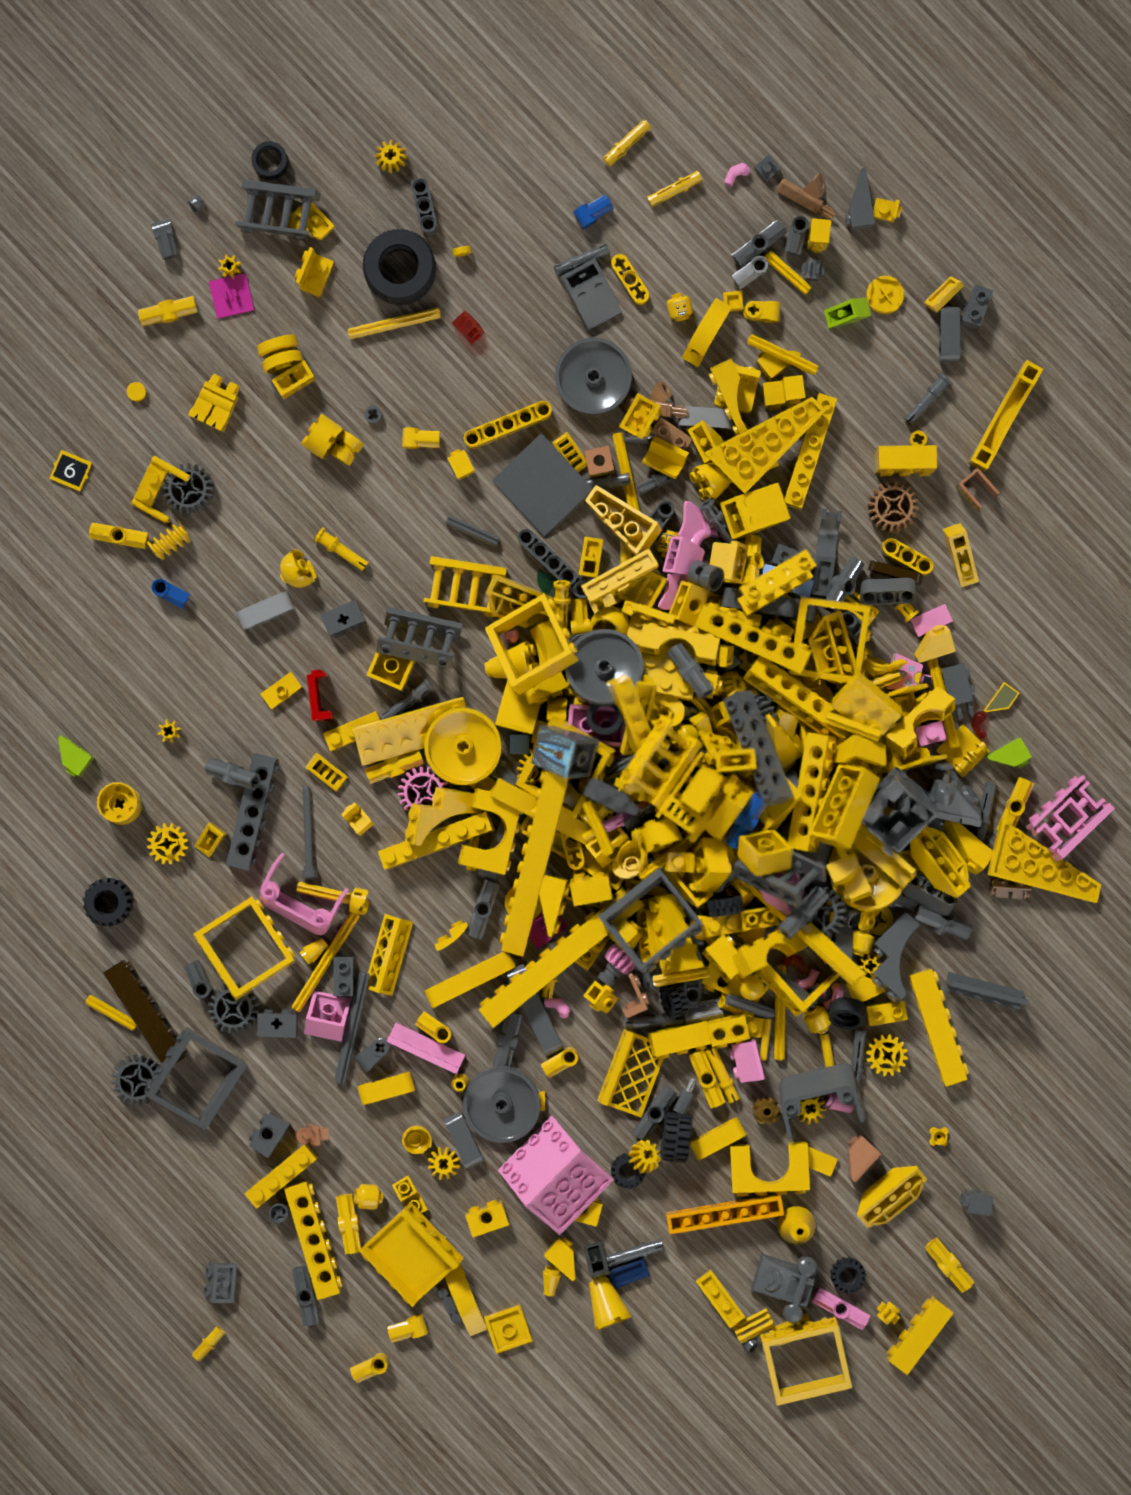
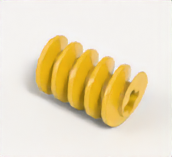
(169, 541)

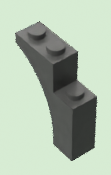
(889, 948)

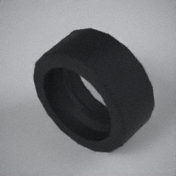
(267, 146)
(604, 731)
(844, 1005)

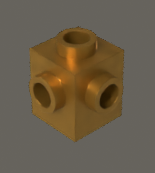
(763, 1103)

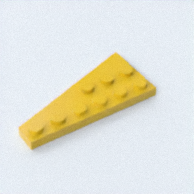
(755, 451)
(1031, 864)

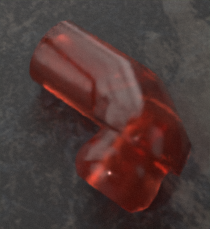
(977, 724)

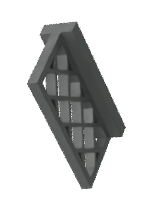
(985, 991)

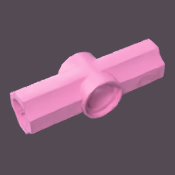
(851, 1313)

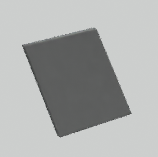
(543, 485)

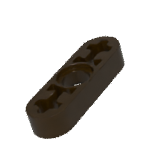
(893, 571)

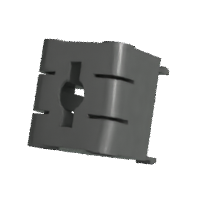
(903, 824)

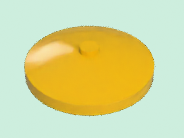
(463, 746)
(883, 888)

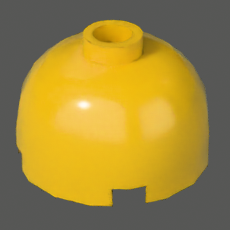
(296, 570)

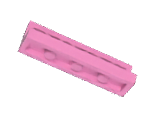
(426, 1048)

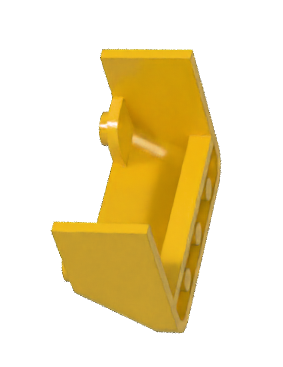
(917, 760)

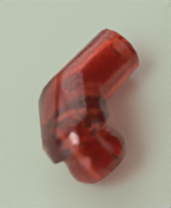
(795, 960)

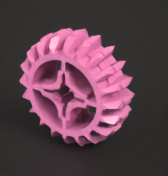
(409, 783)

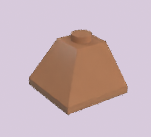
(860, 1156)

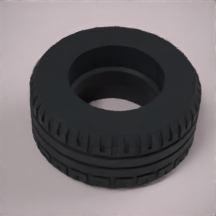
(396, 241)

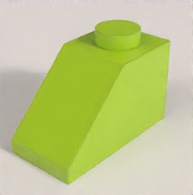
(847, 312)
(1011, 754)
(74, 757)

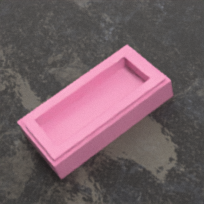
(932, 618)

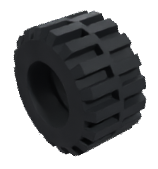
(92, 907)
(676, 1137)

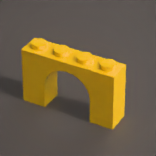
(497, 857)
(794, 1179)

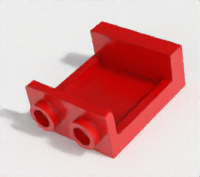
(314, 696)

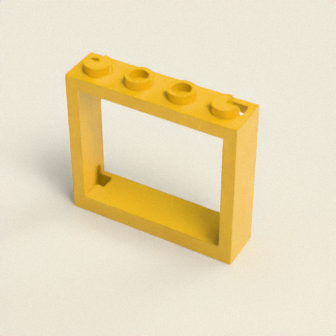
(864, 634)
(545, 670)
(606, 760)
(218, 966)
(786, 994)
(812, 1388)

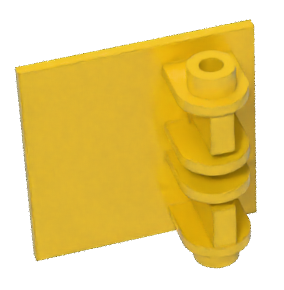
(713, 744)
(967, 754)

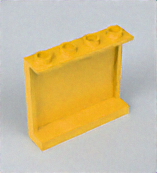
(411, 1254)

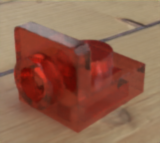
(468, 327)

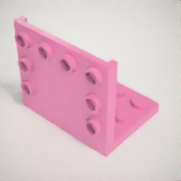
(554, 1176)

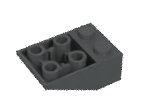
(591, 294)

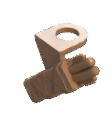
(808, 196)
(660, 396)

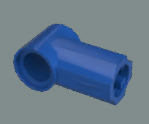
(589, 213)
(172, 593)

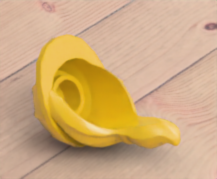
(878, 667)
(631, 857)

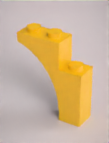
(548, 647)
(445, 805)

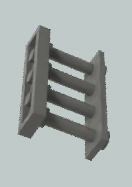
(271, 191)
(422, 624)
(777, 886)

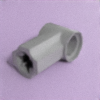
(749, 273)

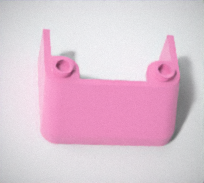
(314, 921)

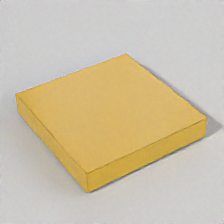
(508, 1329)

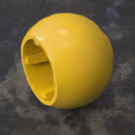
(610, 618)

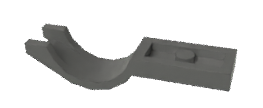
(826, 552)

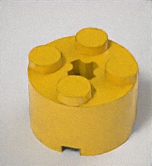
(322, 436)
(659, 834)

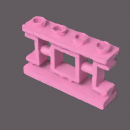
(1079, 828)

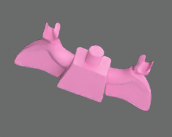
(685, 550)

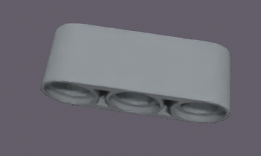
(713, 416)
(265, 610)

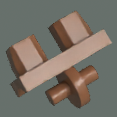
(312, 1134)

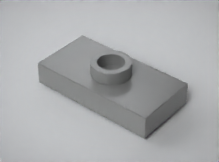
(703, 1011)

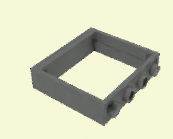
(633, 896)
(220, 1094)

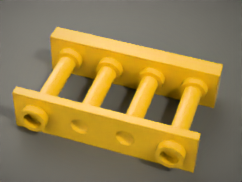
(458, 568)
(776, 583)
(603, 589)
(673, 771)
(727, 783)

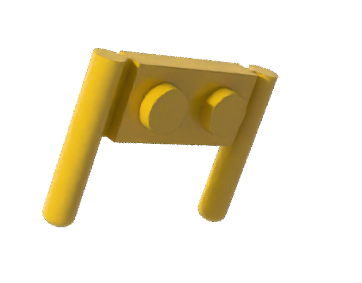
(151, 485)
(757, 1028)

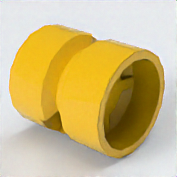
(346, 448)

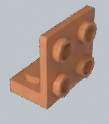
(632, 1007)

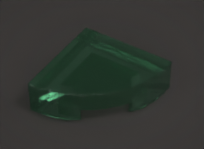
(545, 582)

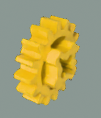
(168, 852)
(879, 1060)

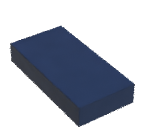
(628, 1273)

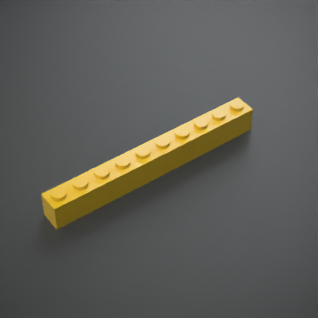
(535, 862)
(552, 962)

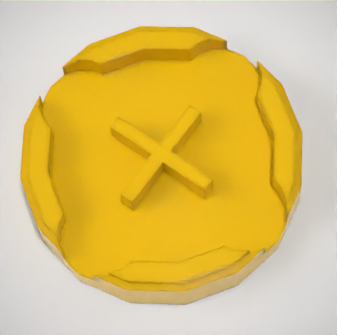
(885, 295)

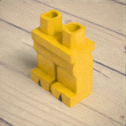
(215, 404)

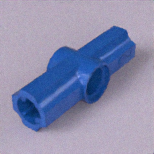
(746, 820)

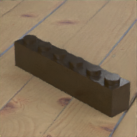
(142, 1009)

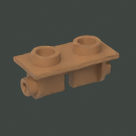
(671, 434)
(1002, 887)

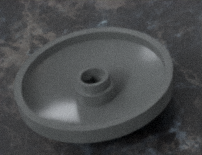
(593, 376)
(603, 657)
(501, 1104)

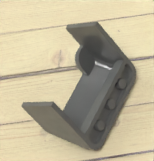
(818, 1082)

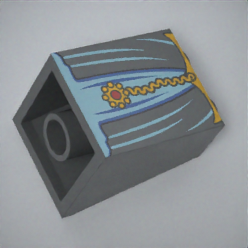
(564, 752)

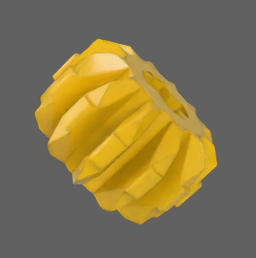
(385, 152)
(732, 684)
(811, 1114)
(644, 1149)
(442, 1170)

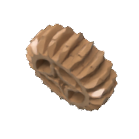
(886, 500)

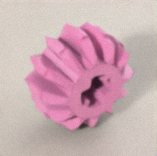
(619, 959)

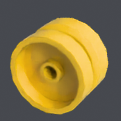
(279, 353)

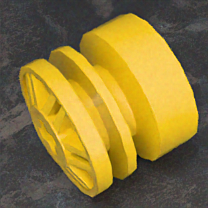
(108, 803)

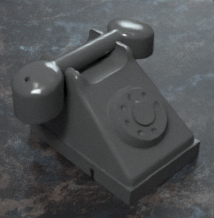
(954, 798)
(786, 1283)

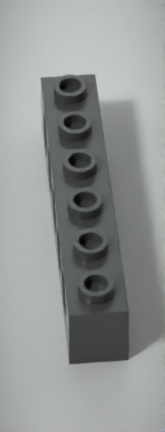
(754, 735)
(239, 837)

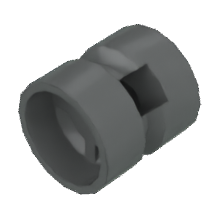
(705, 575)

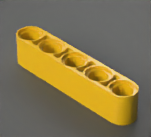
(514, 417)
(469, 979)

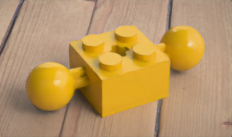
(720, 956)

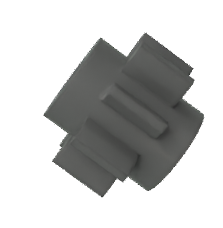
(813, 270)

